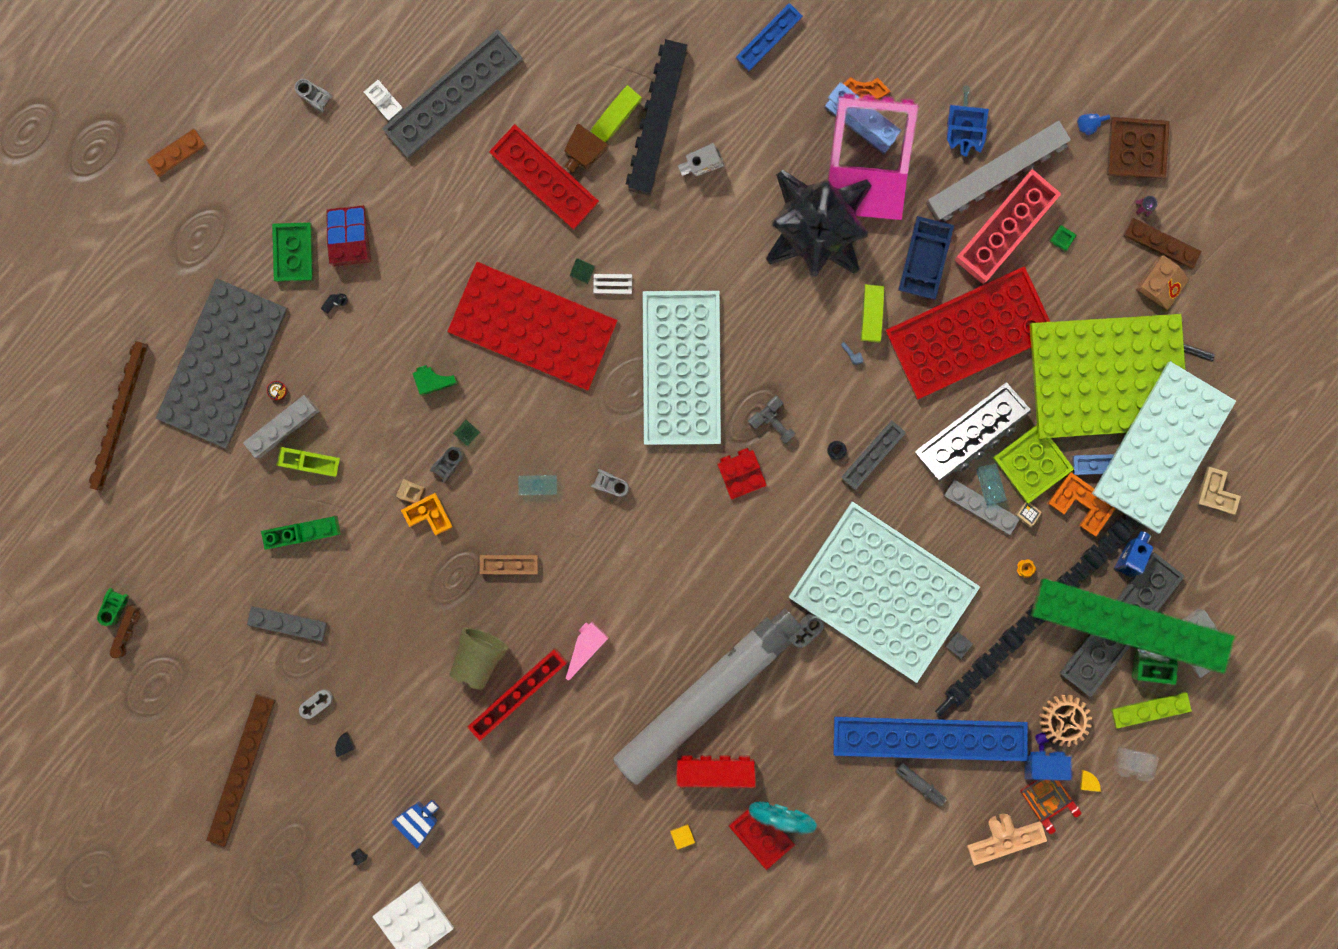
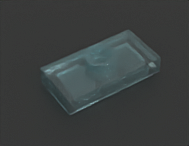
(537, 485)

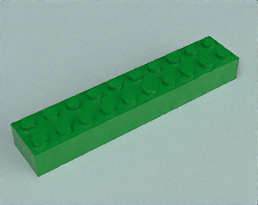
(1133, 625)

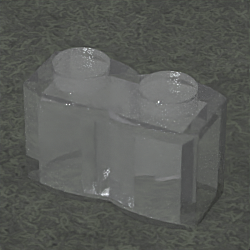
(1135, 763)

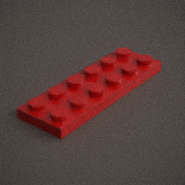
(544, 176)

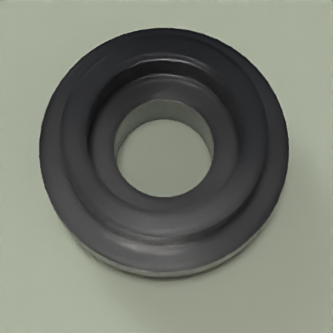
(841, 445)

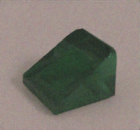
(582, 271)

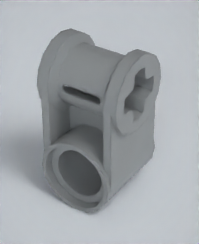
(315, 96)
(609, 483)

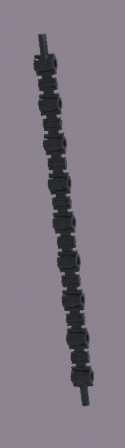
(1013, 637)

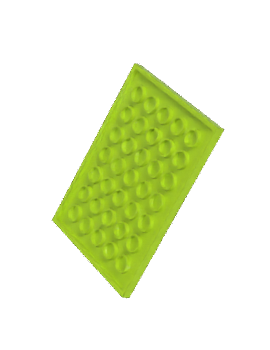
(1099, 371)

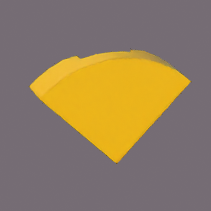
(1089, 782)

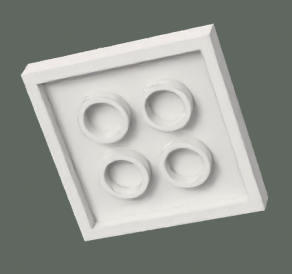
(413, 920)

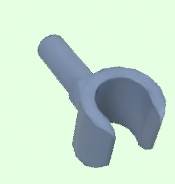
(855, 358)

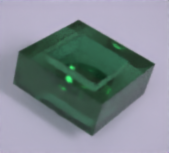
(467, 432)

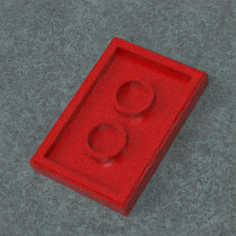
(762, 840)

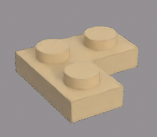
(1212, 492)

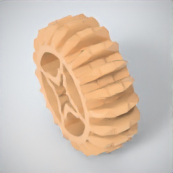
(1061, 726)

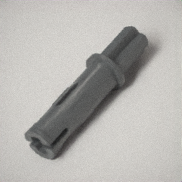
(919, 783)

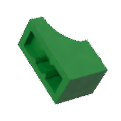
(429, 382)

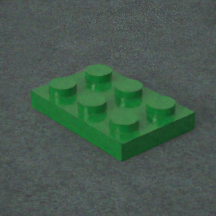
(292, 252)

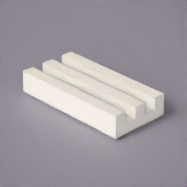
(612, 291)

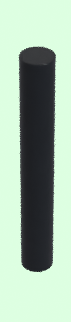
(1198, 352)

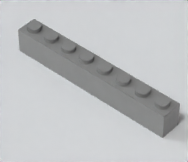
(998, 171)

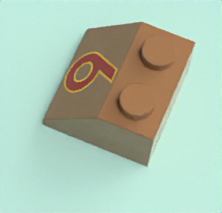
(1163, 282)

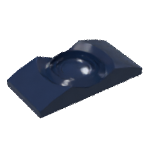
(926, 257)

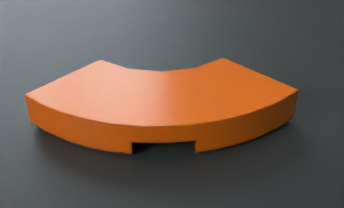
(873, 88)

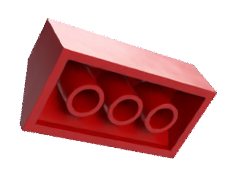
(715, 771)

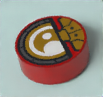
(277, 390)

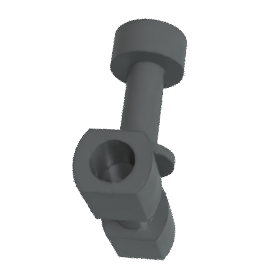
(768, 415)

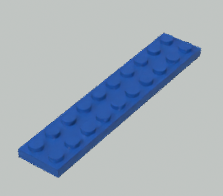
(930, 738)

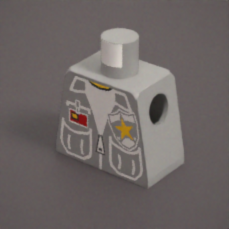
(709, 157)

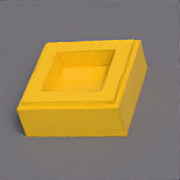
(682, 836)

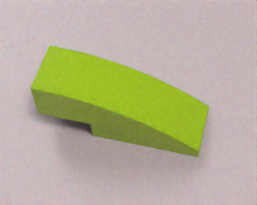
(616, 114)
(872, 313)
(308, 461)

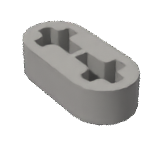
(318, 707)

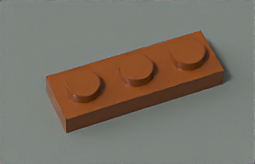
(176, 152)

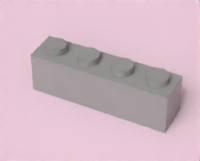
(281, 426)

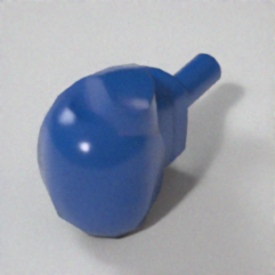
(1089, 122)

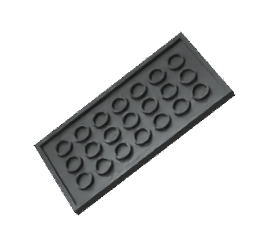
(221, 363)

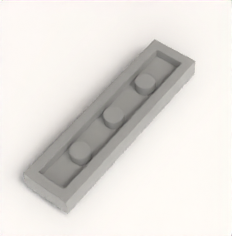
(976, 504)

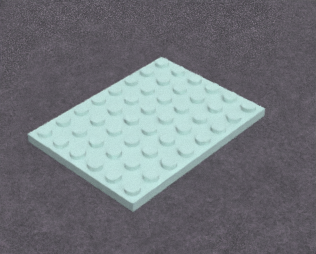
(884, 592)

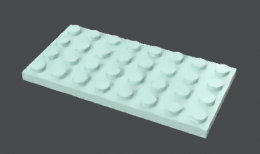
(681, 367)
(1163, 447)

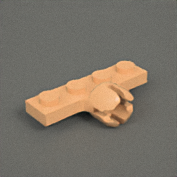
(1005, 839)

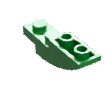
(300, 532)

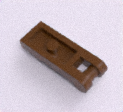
(125, 631)

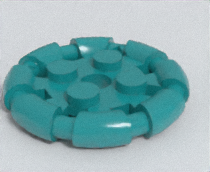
(782, 817)

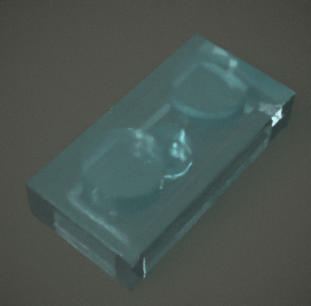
(991, 484)

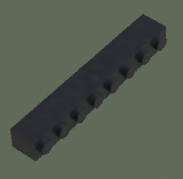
(657, 118)

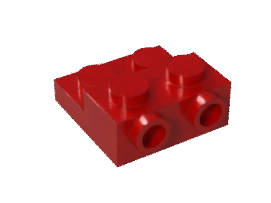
(741, 473)

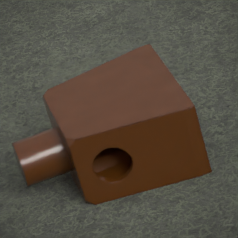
(583, 148)

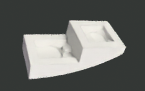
(383, 100)

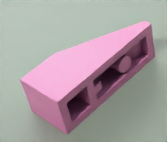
(587, 644)

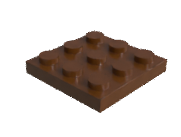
(1138, 147)

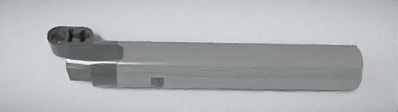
(712, 692)

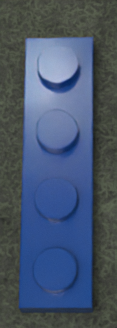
(769, 37)

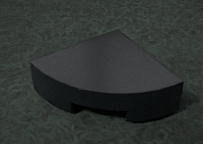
(344, 744)

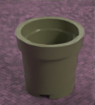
(476, 657)

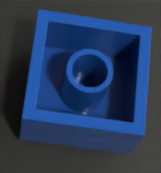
(1050, 767)

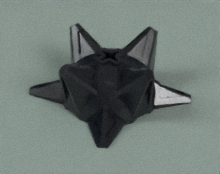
(802, 213)

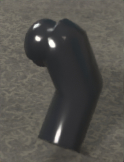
(334, 300)

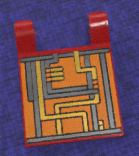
(1047, 800)

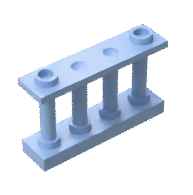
(865, 121)

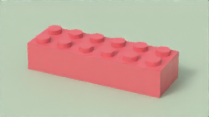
(1007, 226)

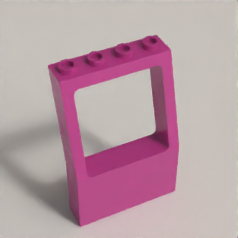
(888, 187)

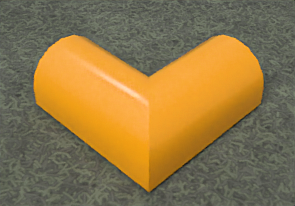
(430, 509)

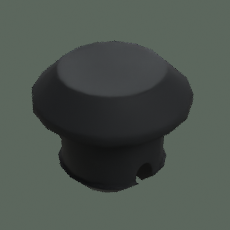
(358, 856)

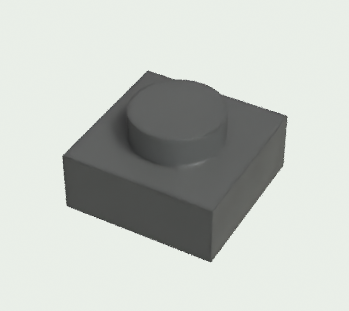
(959, 644)

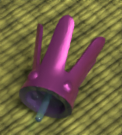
(1147, 204)

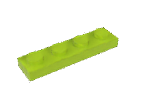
(1151, 710)

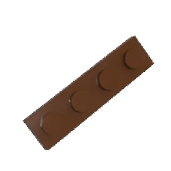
(1162, 243)

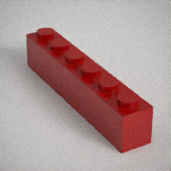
(517, 694)

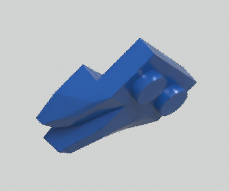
(967, 127)

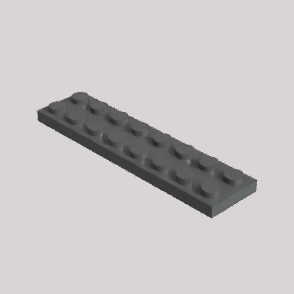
(452, 93)
(1099, 655)

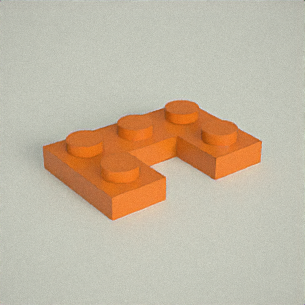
(1076, 489)

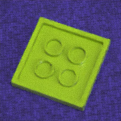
(1033, 464)

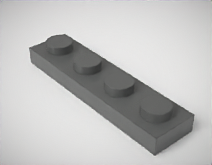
(873, 455)
(287, 623)

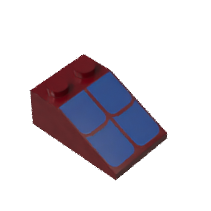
(347, 236)

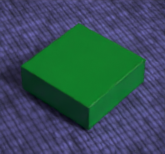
(1063, 238)

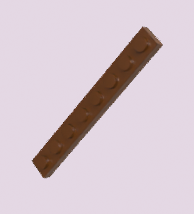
(118, 417)
(240, 770)

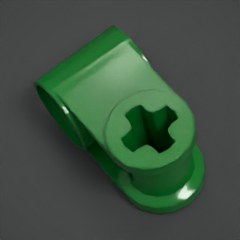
(112, 606)

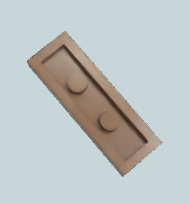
(508, 564)

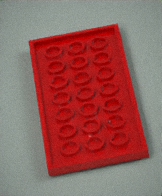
(532, 326)
(967, 332)

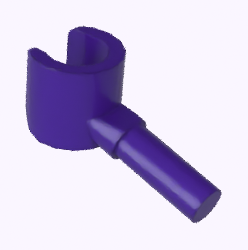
(1041, 739)

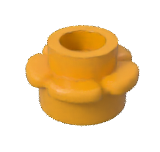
(1026, 573)

